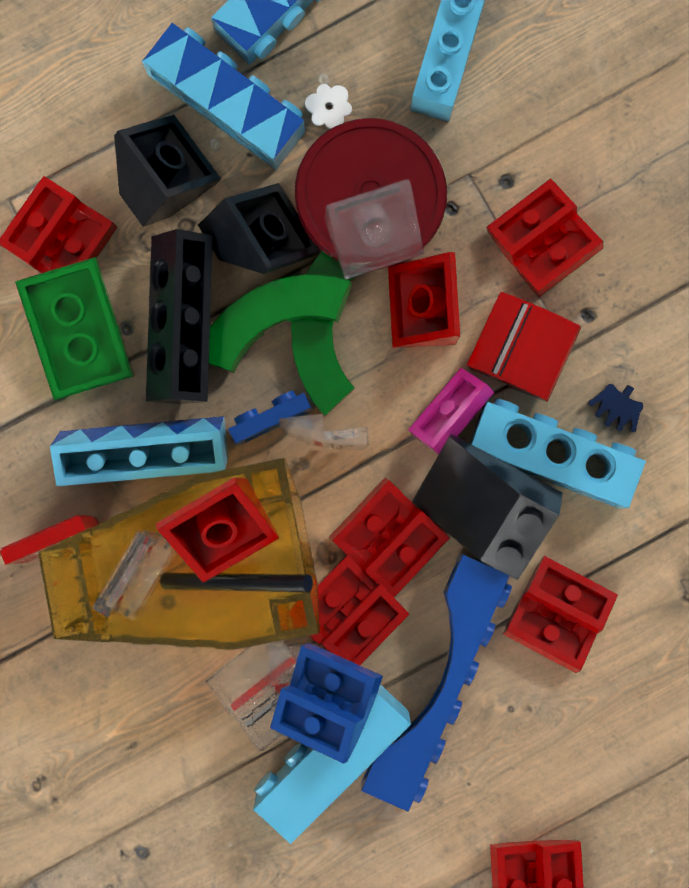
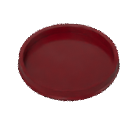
(363, 158)

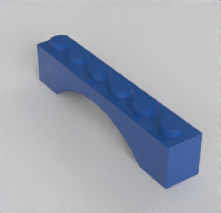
(471, 600)

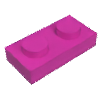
(451, 410)

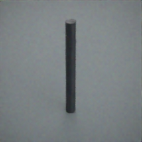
(239, 582)

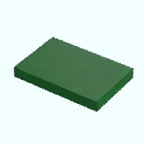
(74, 328)

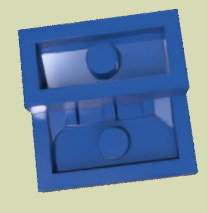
(326, 702)

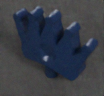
(619, 406)

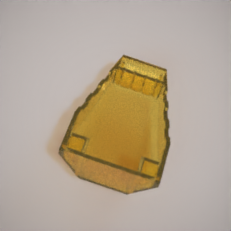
(223, 620)

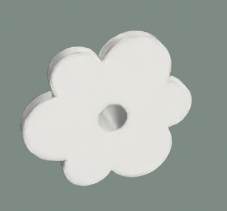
(326, 96)

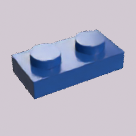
(252, 424)

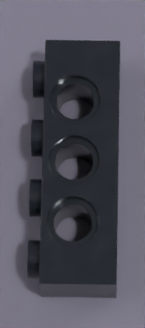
(179, 317)

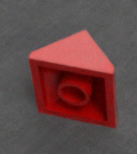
(424, 302)
(219, 528)

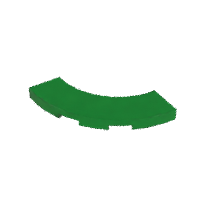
(270, 305)
(315, 350)

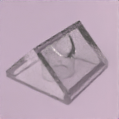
(375, 229)

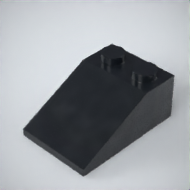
(488, 505)

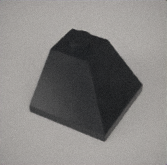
(160, 169)
(258, 231)

